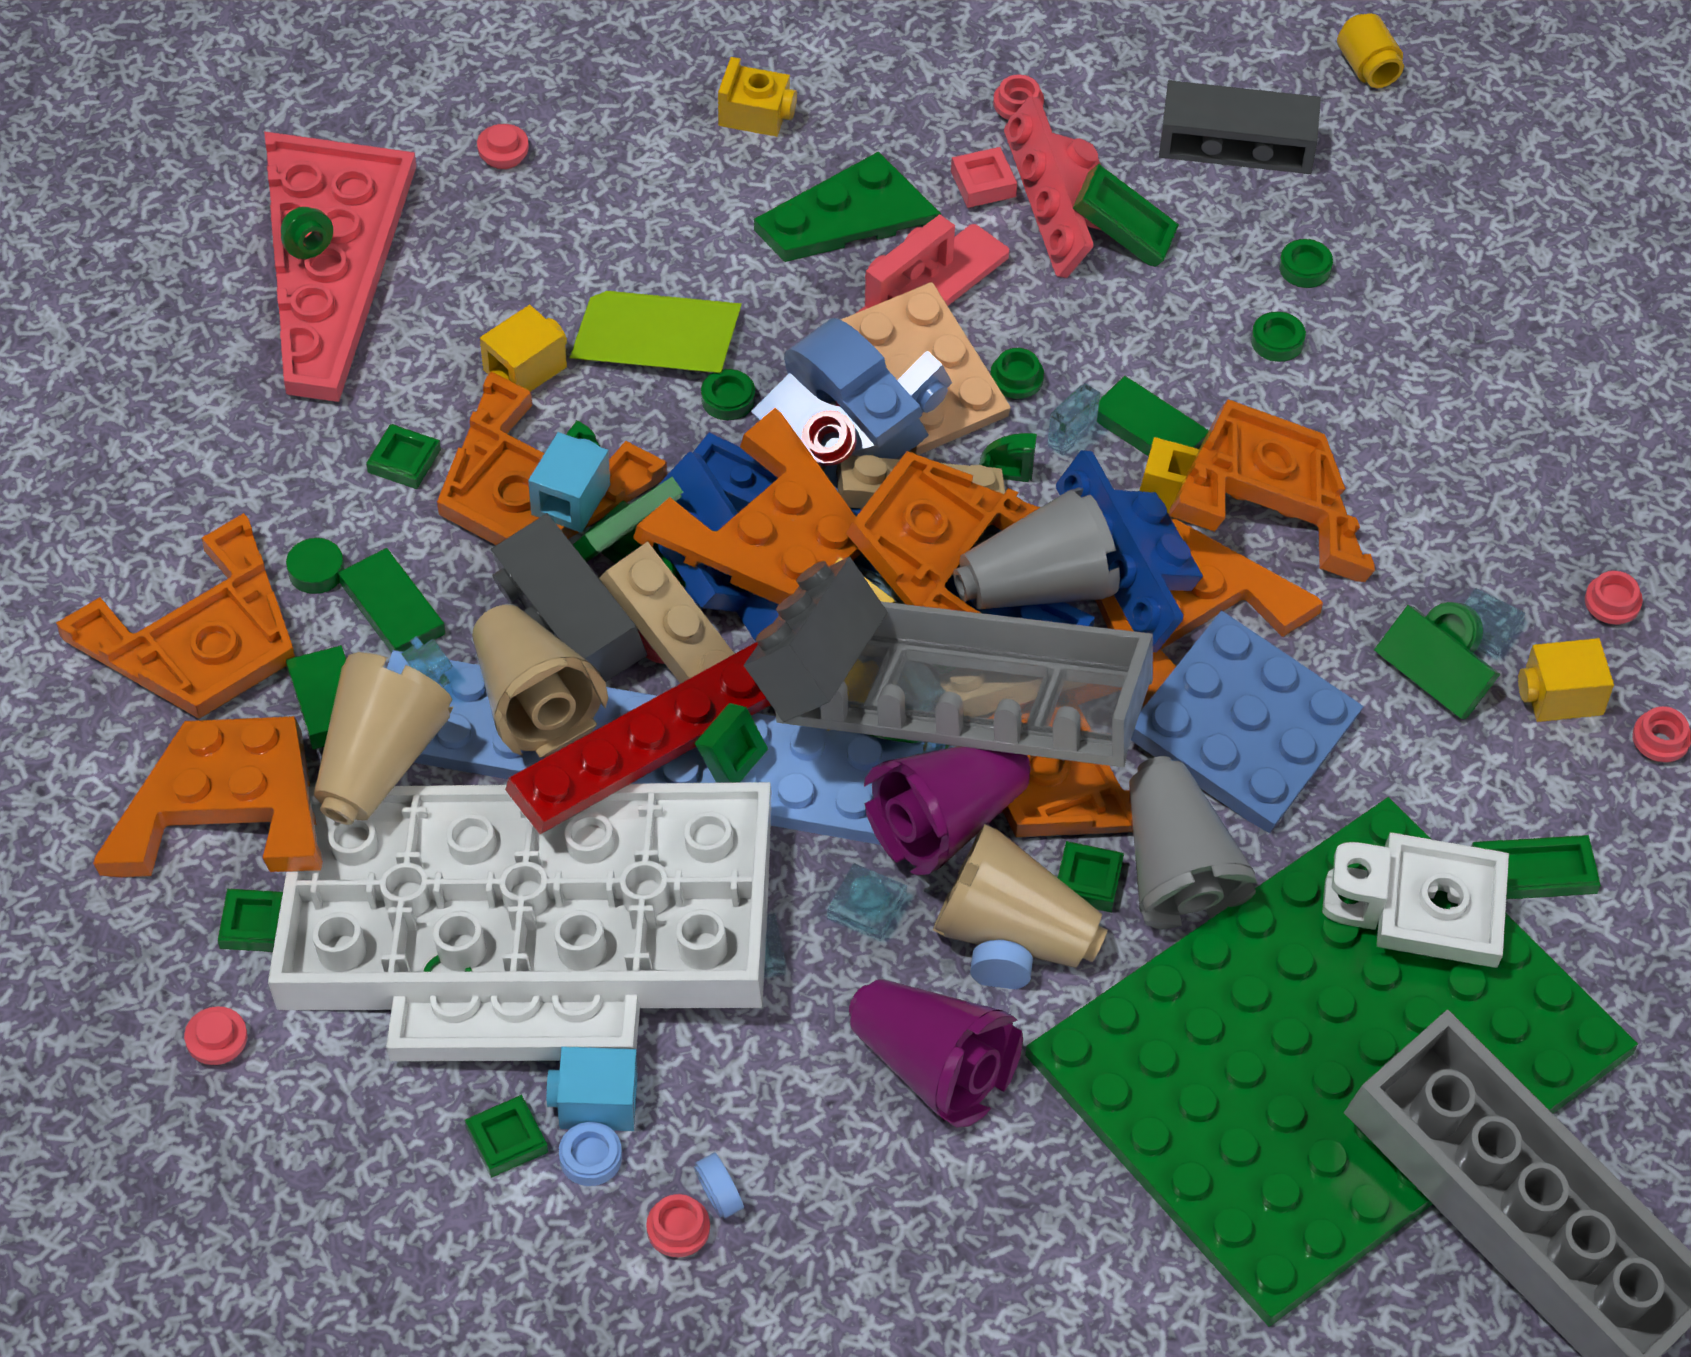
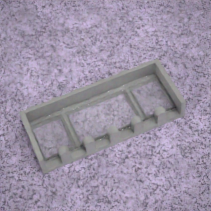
(995, 685)

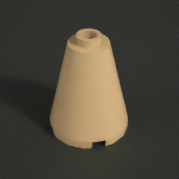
(535, 683)
(375, 734)
(1017, 900)

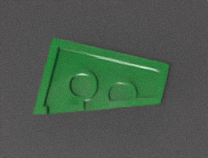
(847, 207)

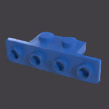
(1147, 549)
(707, 586)

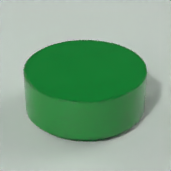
(1306, 263)
(1278, 336)
(728, 394)
(314, 565)
(1460, 622)

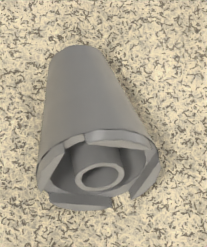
(1042, 558)
(1182, 848)

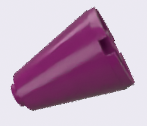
(940, 800)
(939, 1045)

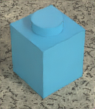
(569, 481)
(594, 1087)

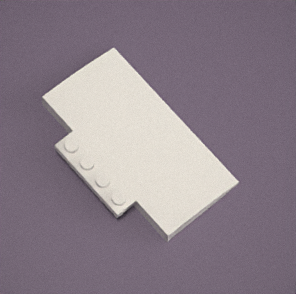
(563, 929)

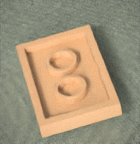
(921, 323)

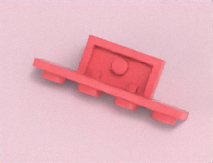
(1052, 176)
(936, 257)

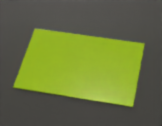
(656, 331)

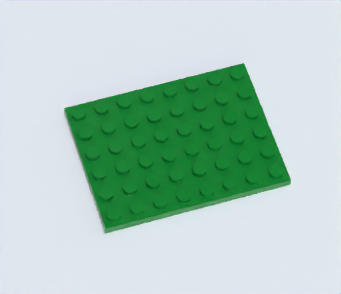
(1250, 1036)

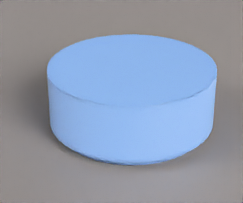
(1001, 964)
(590, 1154)
(718, 1186)

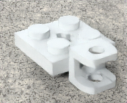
(1399, 891)

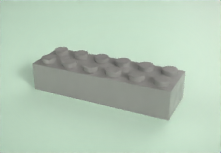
(1528, 1194)

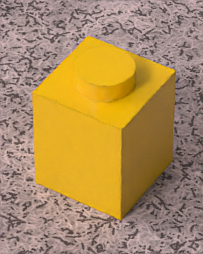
(525, 349)
(1566, 680)

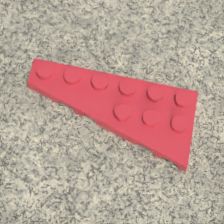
(330, 295)

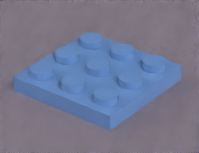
(1245, 721)

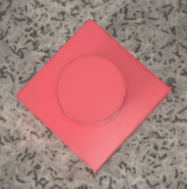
(983, 177)

